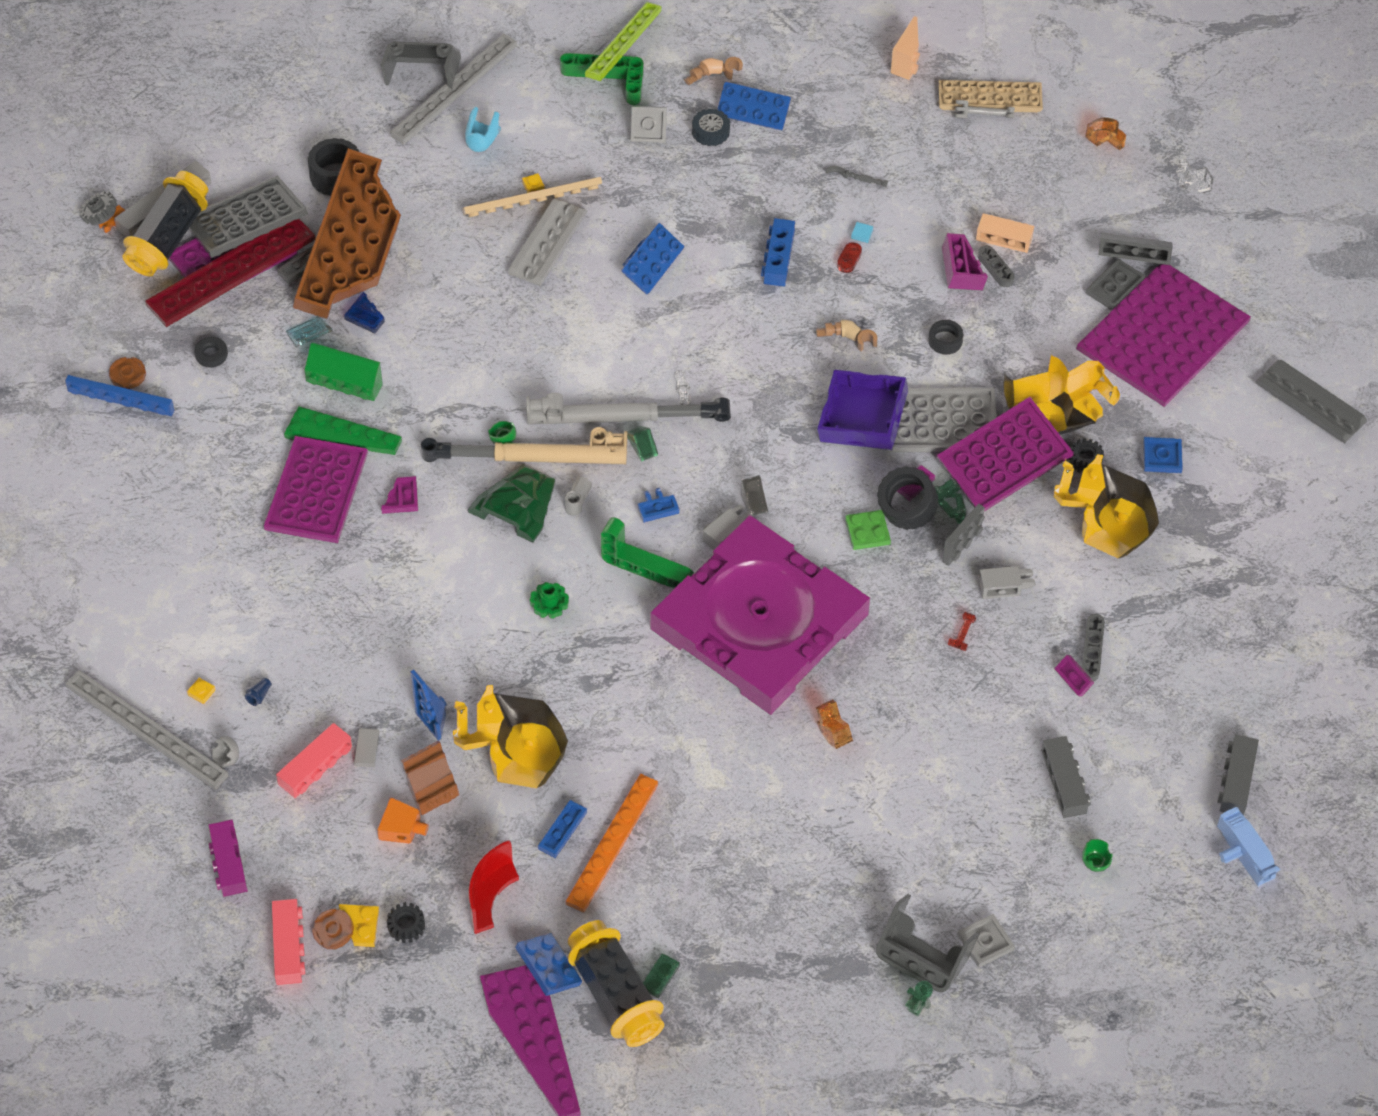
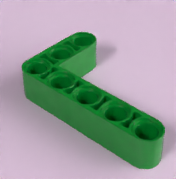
(626, 68)
(638, 561)

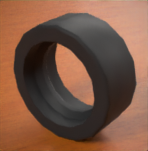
(945, 348)

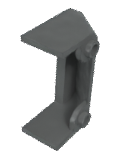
(421, 53)
(918, 958)

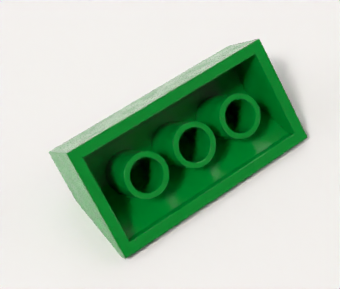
(343, 372)

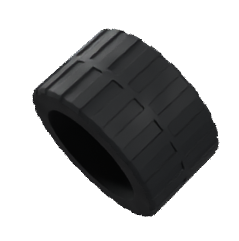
(323, 154)
(892, 483)

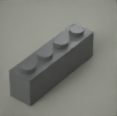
(1135, 248)
(1239, 773)
(1065, 776)

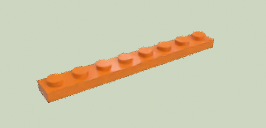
(611, 843)

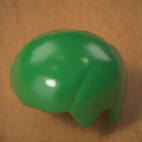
(502, 432)
(1096, 855)

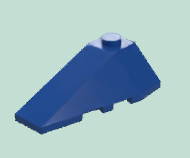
(428, 705)

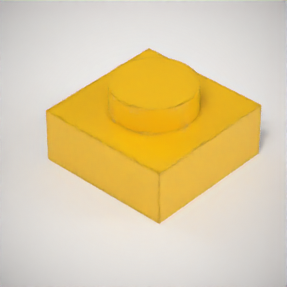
(533, 183)
(201, 690)

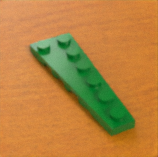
(332, 429)

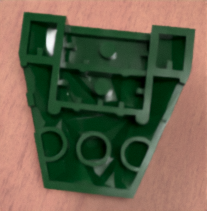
(518, 500)

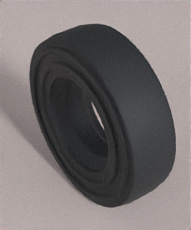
(211, 361)

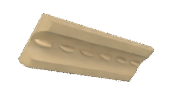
(991, 94)

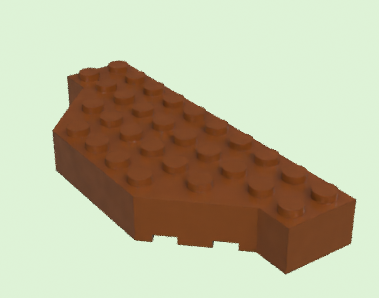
(351, 238)

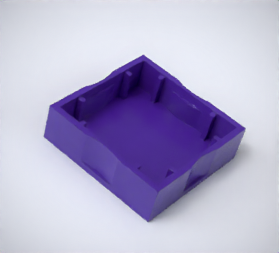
(863, 409)

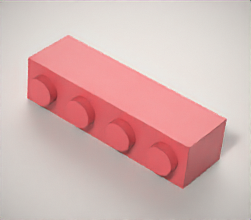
(314, 760)
(287, 941)

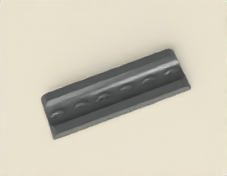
(1312, 400)

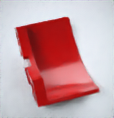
(488, 880)

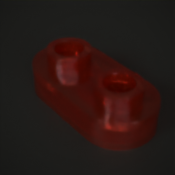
(851, 253)

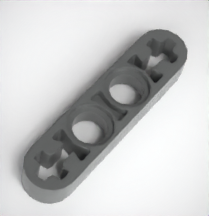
(1090, 647)

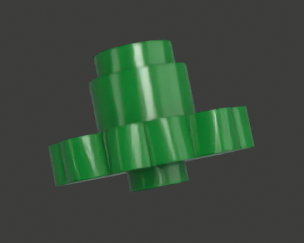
(549, 600)

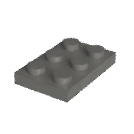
(963, 535)

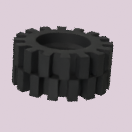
(1084, 447)
(406, 933)

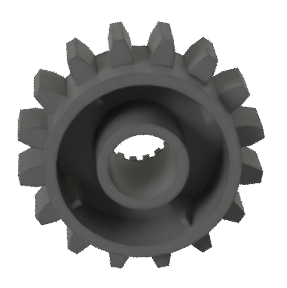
(98, 208)

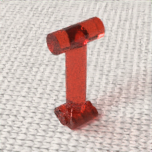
(959, 642)

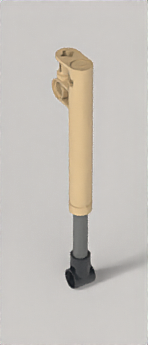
(603, 449)

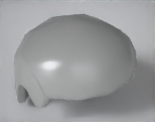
(226, 752)

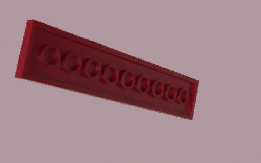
(228, 272)

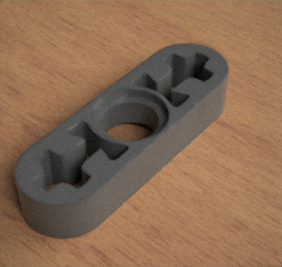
(998, 273)

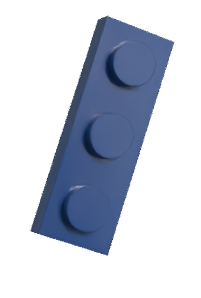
(562, 829)

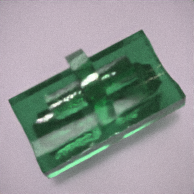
(919, 998)

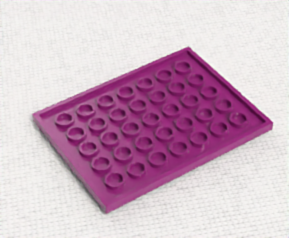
(1163, 333)

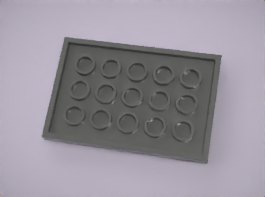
(246, 216)

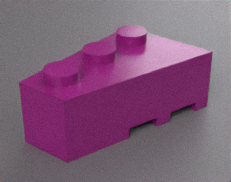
(961, 265)
(227, 858)

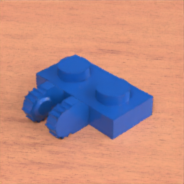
(658, 507)

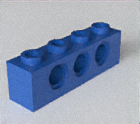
(779, 252)

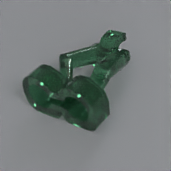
(950, 490)

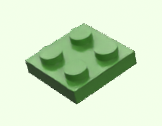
(867, 530)

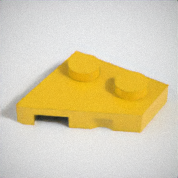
(365, 923)

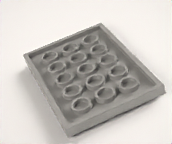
(942, 417)

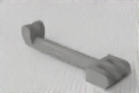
(965, 109)

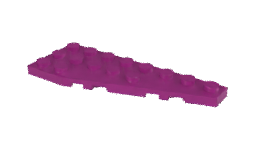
(531, 1028)

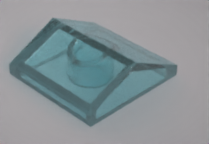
(308, 331)

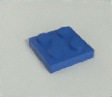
(1162, 455)

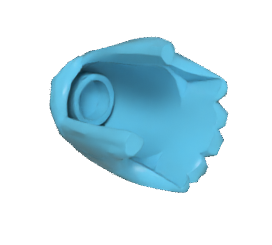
(481, 136)

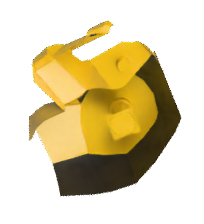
(1064, 394)
(1117, 506)
(521, 735)

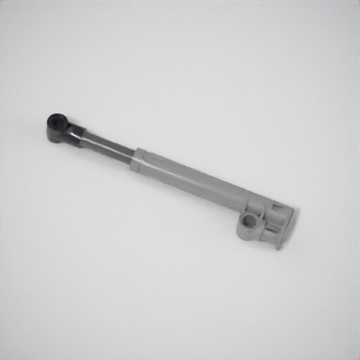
(552, 411)

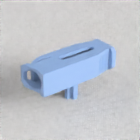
(1246, 846)

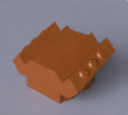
(430, 778)

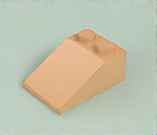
(906, 53)

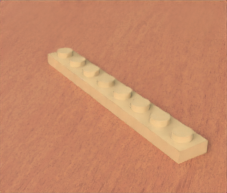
(524, 199)

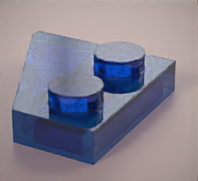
(365, 314)

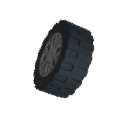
(711, 127)

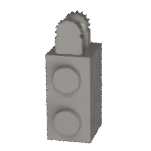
(723, 526)
(1004, 581)

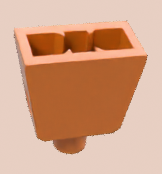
(400, 823)

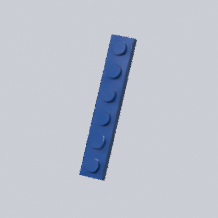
(119, 395)

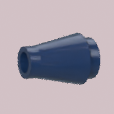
(257, 693)

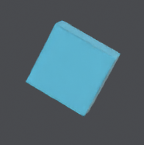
(862, 232)

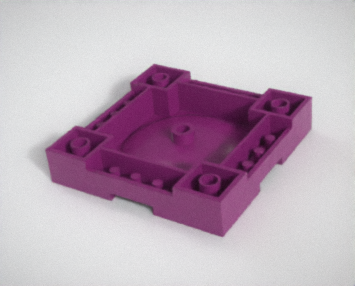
(760, 614)

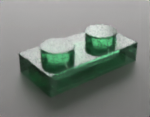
(661, 975)

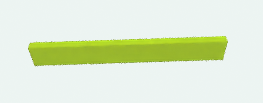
(623, 41)

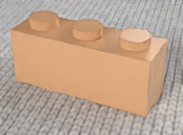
(1005, 233)

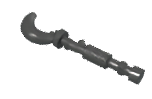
(864, 178)

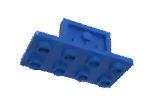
(754, 106)
(652, 258)

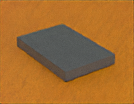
(1115, 284)

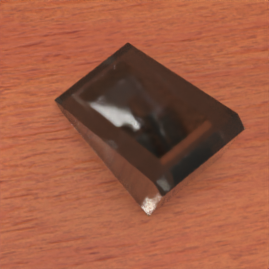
(753, 495)

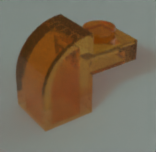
(1105, 130)
(832, 726)

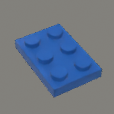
(548, 964)

